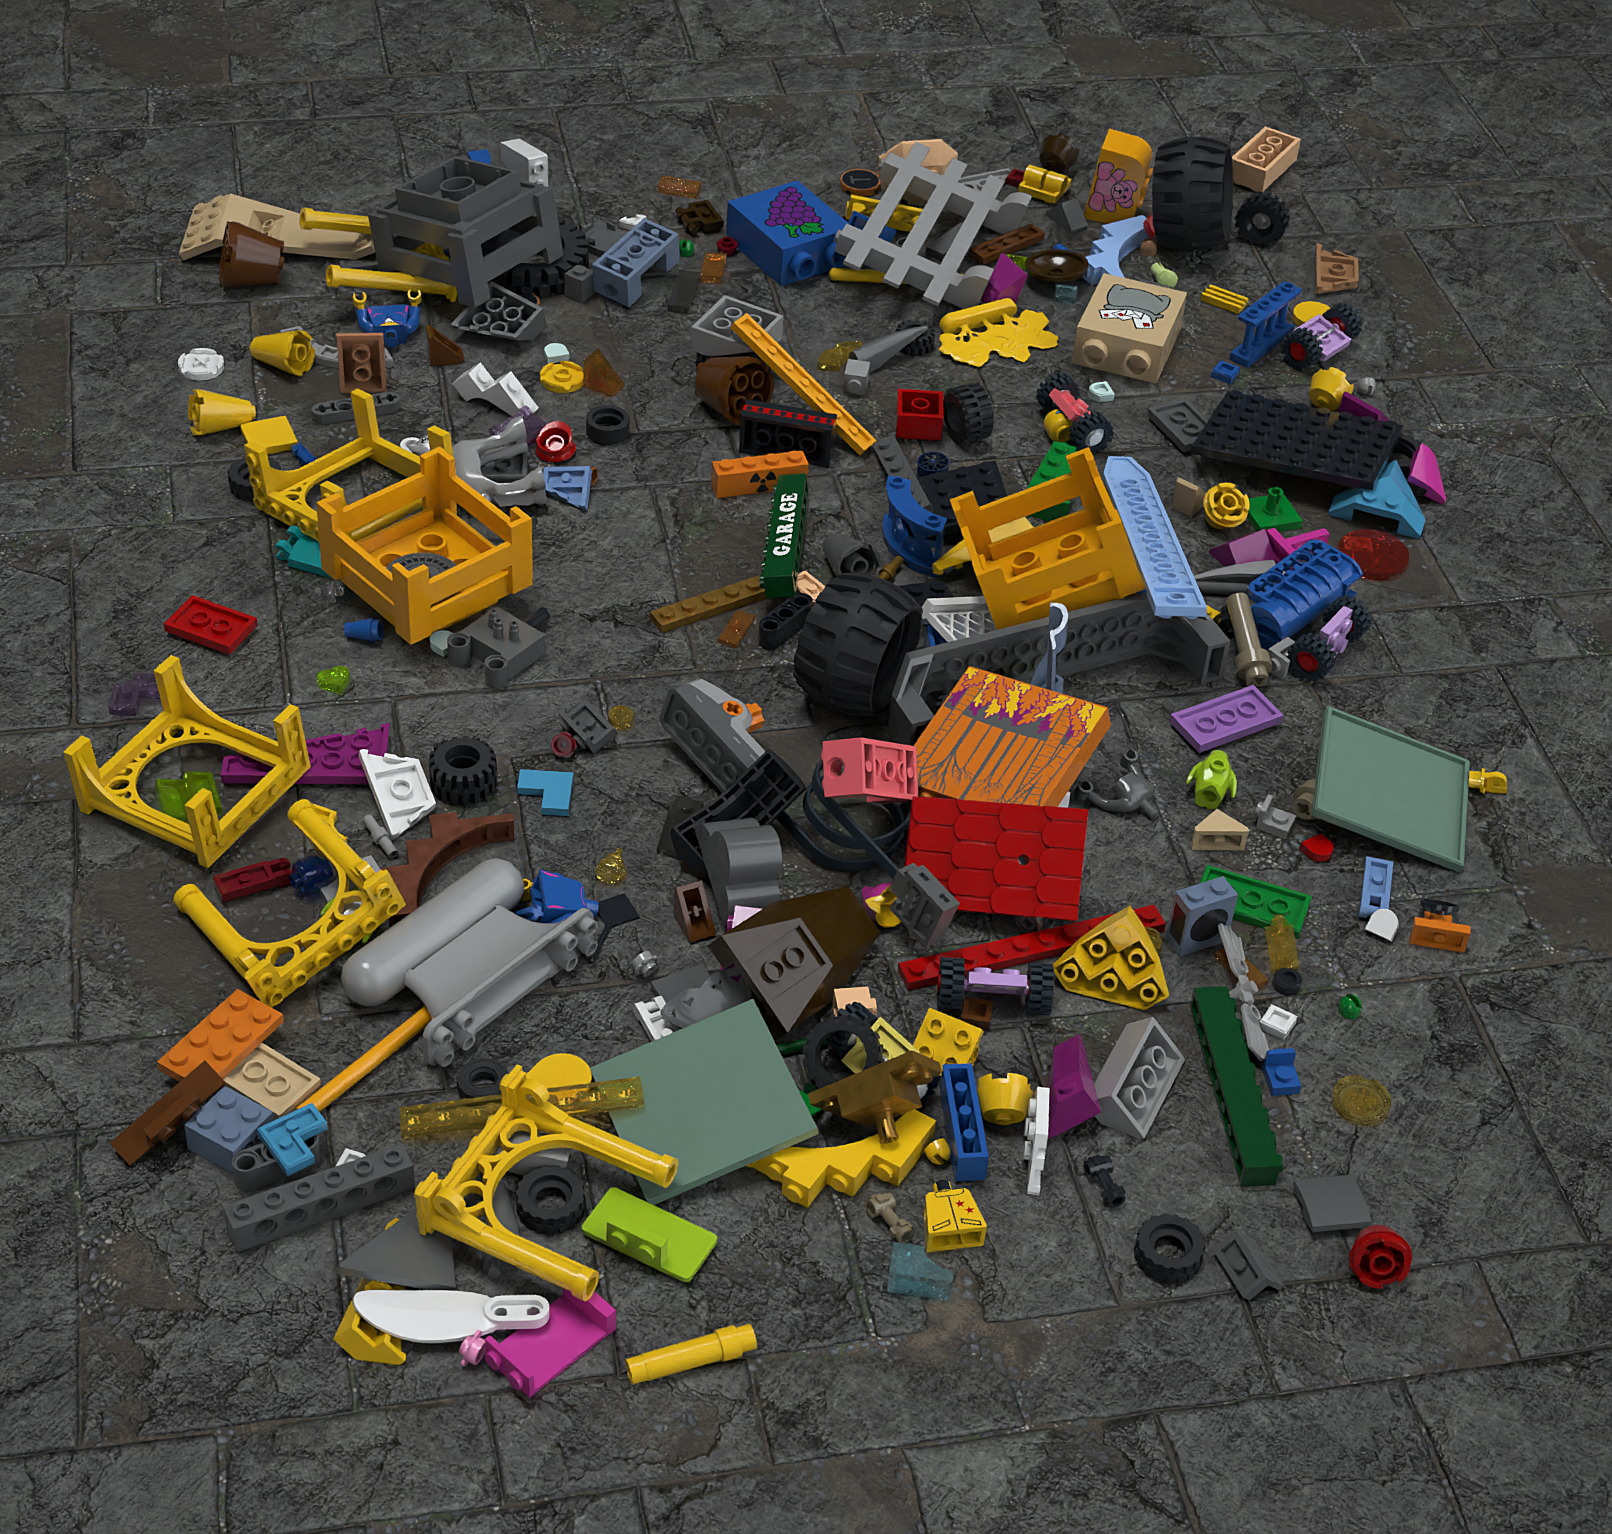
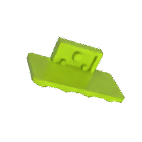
(649, 1234)

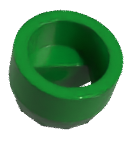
(686, 248)
(1350, 1006)

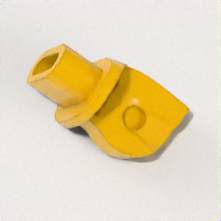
(1490, 782)

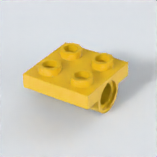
(1044, 184)
(948, 1039)

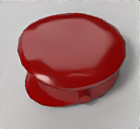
(555, 442)

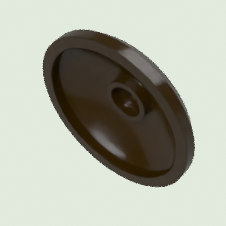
(1056, 266)

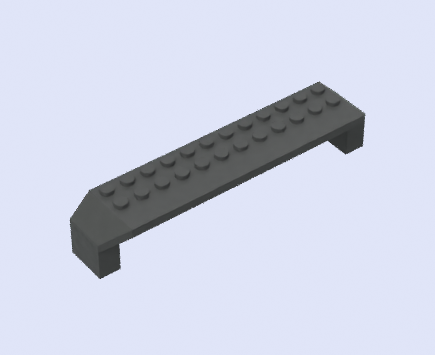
(1094, 639)

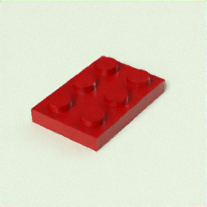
(210, 624)

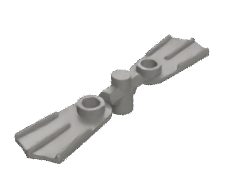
(1243, 992)

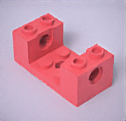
(871, 769)

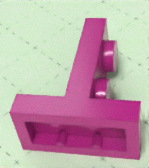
(1284, 547)

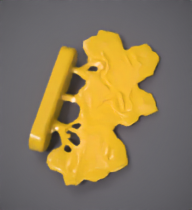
(1006, 339)

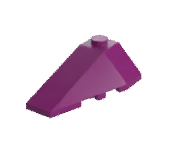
(1070, 1087)

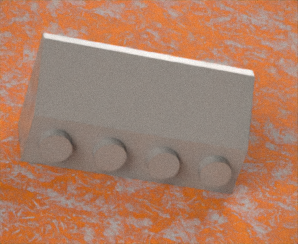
(1137, 1078)

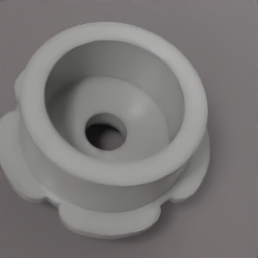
(644, 964)

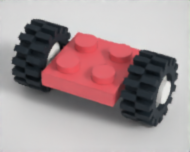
(1089, 428)

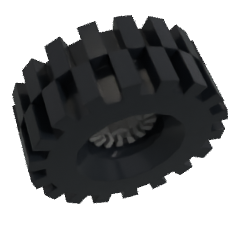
(1253, 226)

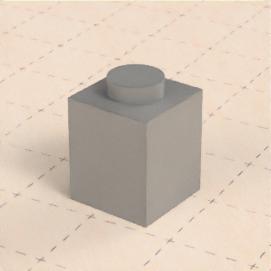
(856, 377)

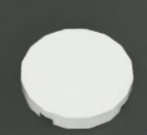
(201, 364)

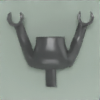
(1132, 790)

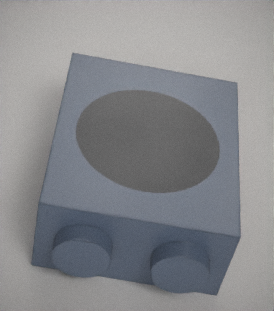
(1198, 913)

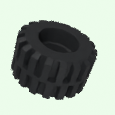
(968, 413)
(463, 770)

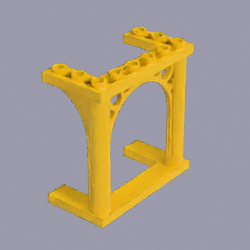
(276, 487)
(185, 712)

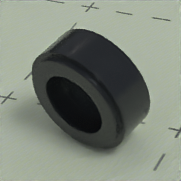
(1287, 981)

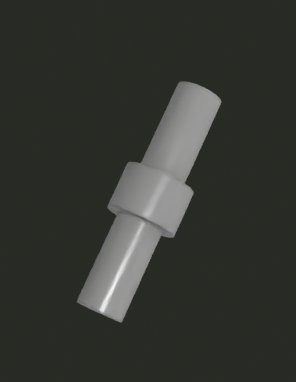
(380, 836)

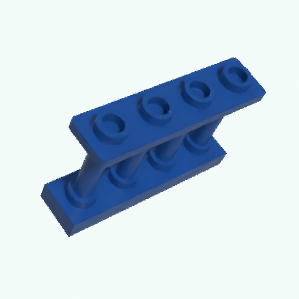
(1276, 327)

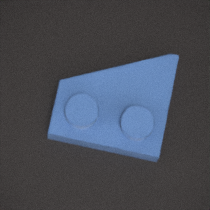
(569, 484)

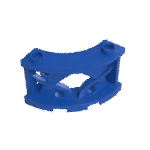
(923, 524)

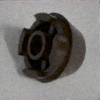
(1058, 153)

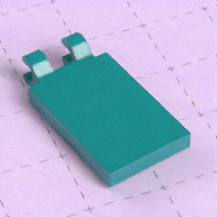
(304, 553)

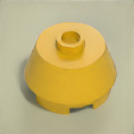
(1328, 388)
(1225, 506)
(1004, 1099)

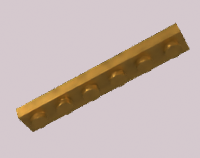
(707, 604)

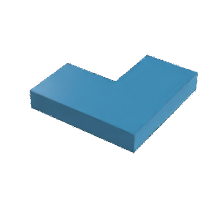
(552, 785)
(287, 1134)

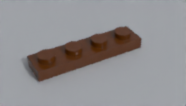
(1006, 244)

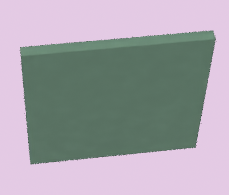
(1391, 788)
(710, 1099)

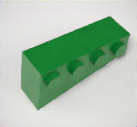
(1053, 466)

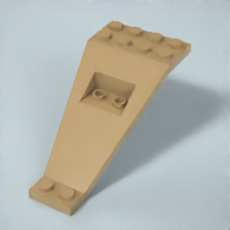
(209, 222)

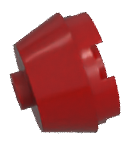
(1380, 1256)

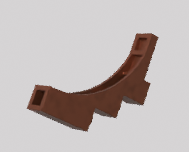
(448, 840)

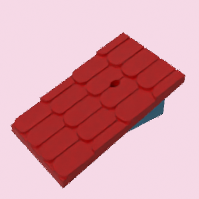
(977, 851)

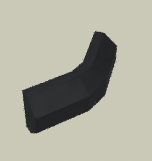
(758, 793)

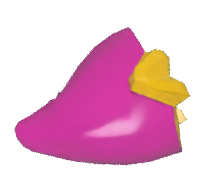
(878, 902)

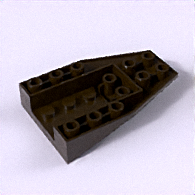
(798, 953)

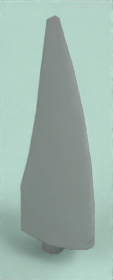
(1237, 573)

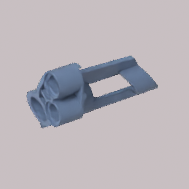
(1045, 672)

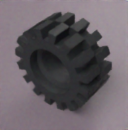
(922, 343)

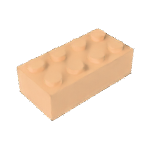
(1264, 159)

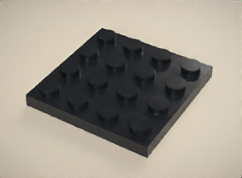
(940, 487)

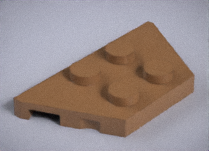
(1334, 271)

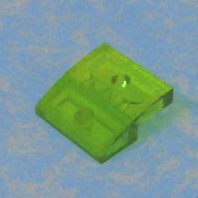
(175, 793)

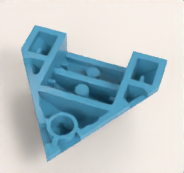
(1388, 499)

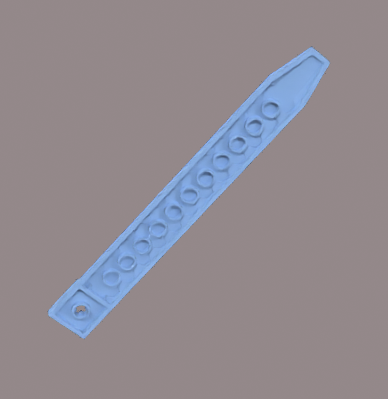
(1153, 541)

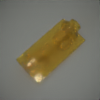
(1281, 944)

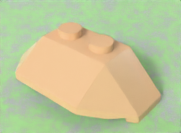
(936, 159)

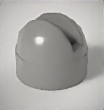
(1366, 386)

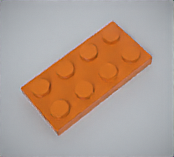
(222, 1037)

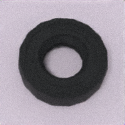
(480, 1068)

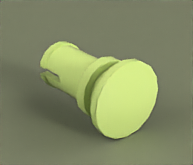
(1163, 275)

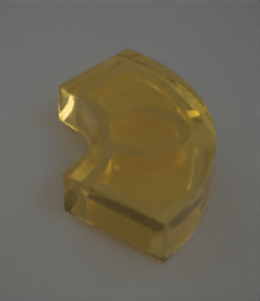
(838, 356)

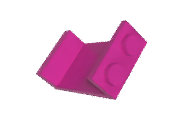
(538, 1355)

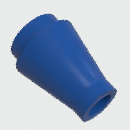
(366, 629)

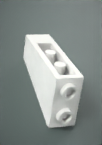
(527, 160)

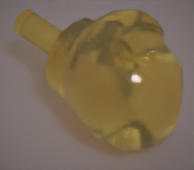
(611, 867)

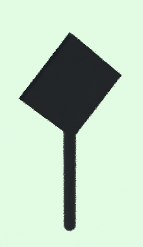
(613, 912)

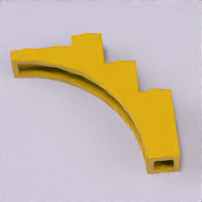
(848, 1166)

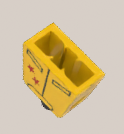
(951, 1219)

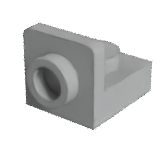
(1279, 659)
(1273, 819)

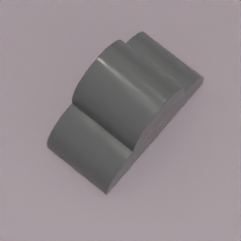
(741, 863)

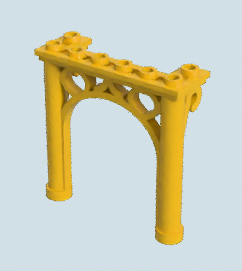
(373, 279)
(323, 939)
(526, 1109)

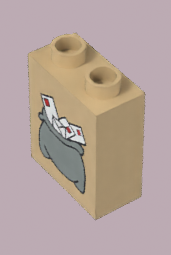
(1129, 328)

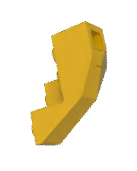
(1115, 964)

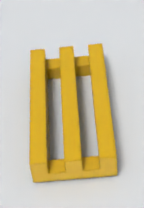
(1224, 299)

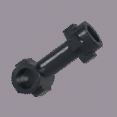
(1100, 1167)

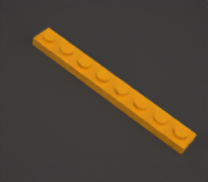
(801, 382)

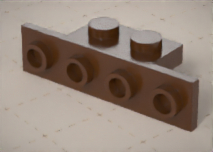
(161, 1119)

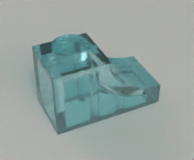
(916, 1275)

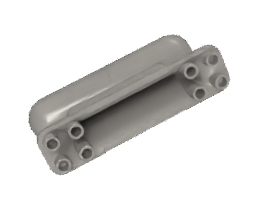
(467, 956)

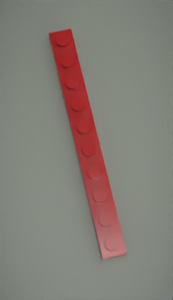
(1014, 950)

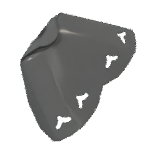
(708, 1000)

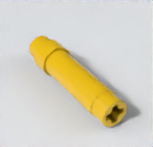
(721, 1345)

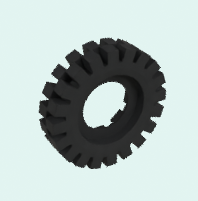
(542, 276)

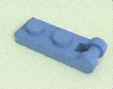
(1375, 886)

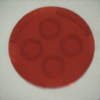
(1376, 553)

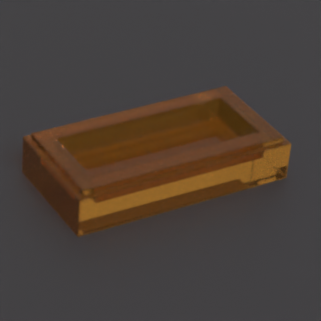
(679, 187)
(713, 267)

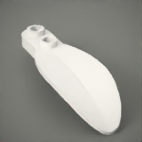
(447, 1314)

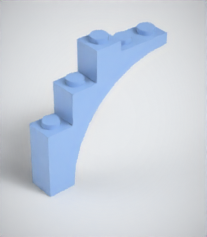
(1113, 245)

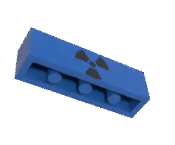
(963, 1122)

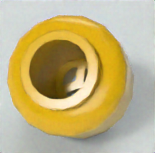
(1058, 426)

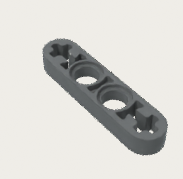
(332, 411)

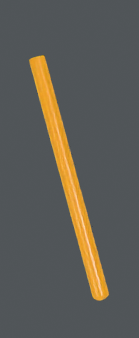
(369, 1060)

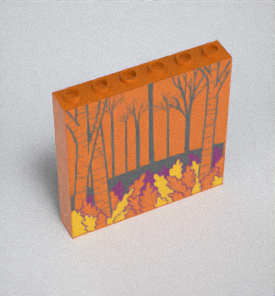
(1007, 742)

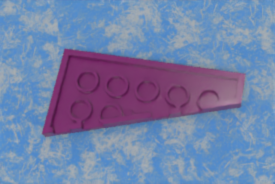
(331, 758)

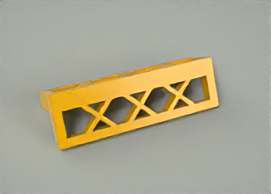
(898, 220)

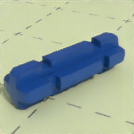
(302, 454)
(531, 913)

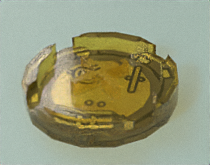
(1361, 1100)

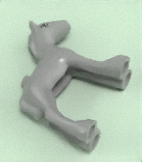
(473, 454)

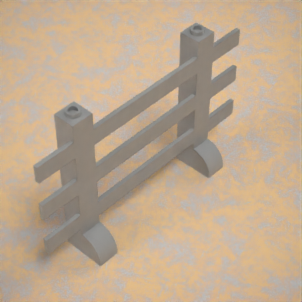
(940, 192)

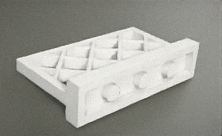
(958, 616)

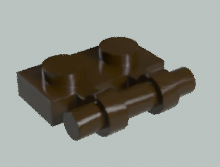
(699, 215)

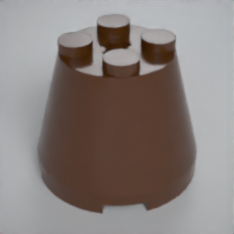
(249, 257)
(730, 381)

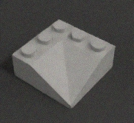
(713, 334)

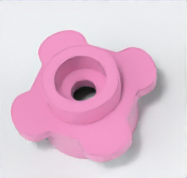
(472, 1349)

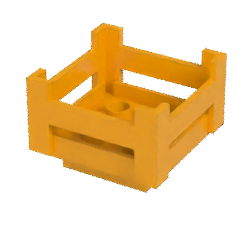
(1066, 561)
(410, 597)

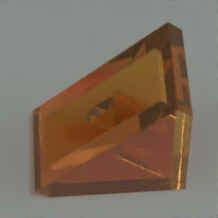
(600, 375)

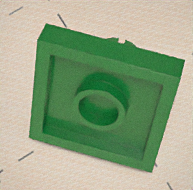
(1273, 512)

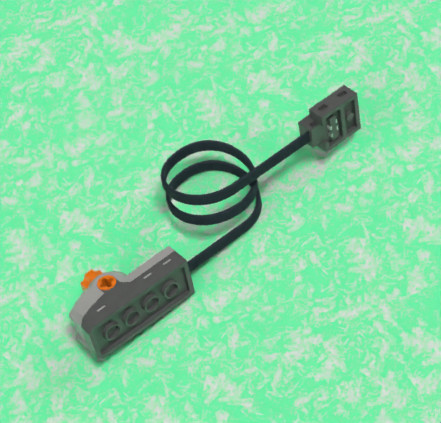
(717, 738)

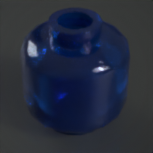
(311, 874)

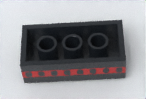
(782, 429)

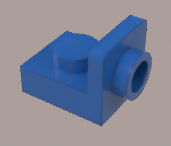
(1280, 1072)

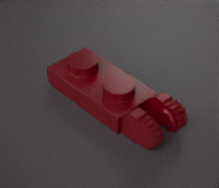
(252, 878)

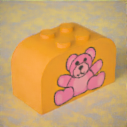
(1119, 178)

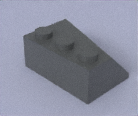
(503, 316)

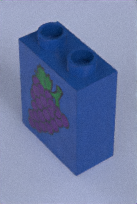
(786, 232)

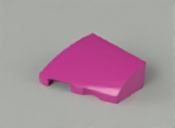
(1426, 473)

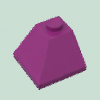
(1005, 281)

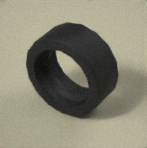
(607, 414)

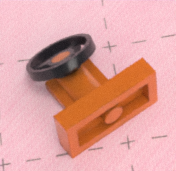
(1437, 928)

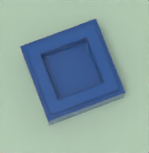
(1225, 372)

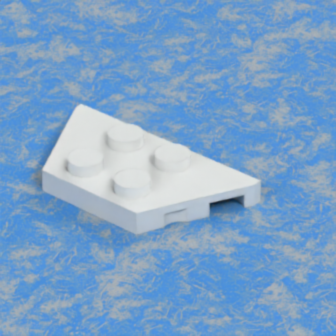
(398, 790)
(1037, 1133)

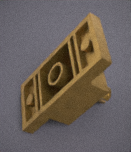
(879, 1093)

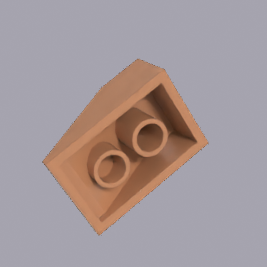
(361, 362)

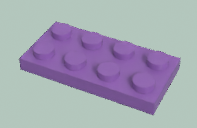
(1226, 718)

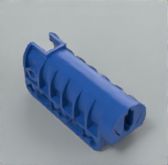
(1300, 592)

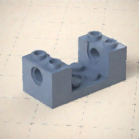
(620, 268)

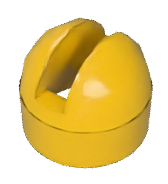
(938, 1151)

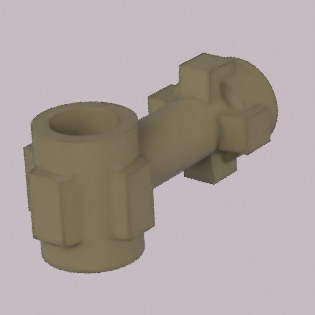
(884, 1205)

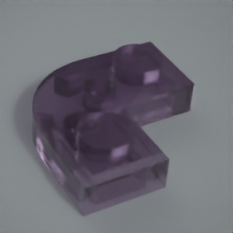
(126, 697)

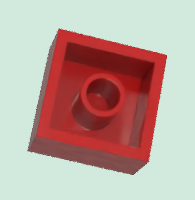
(919, 414)

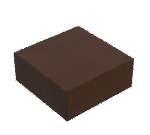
(977, 1012)

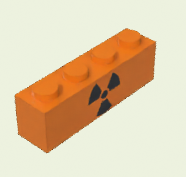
(755, 473)

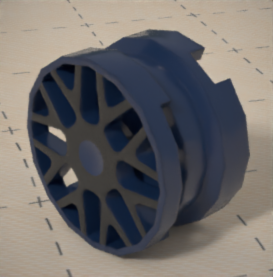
(932, 465)

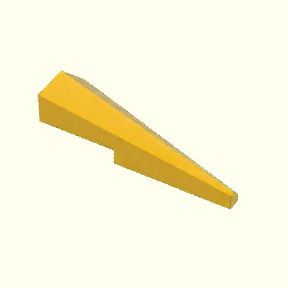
(960, 554)
(363, 1339)

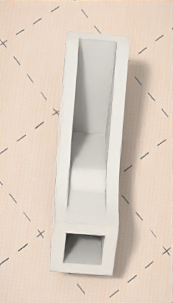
(504, 392)

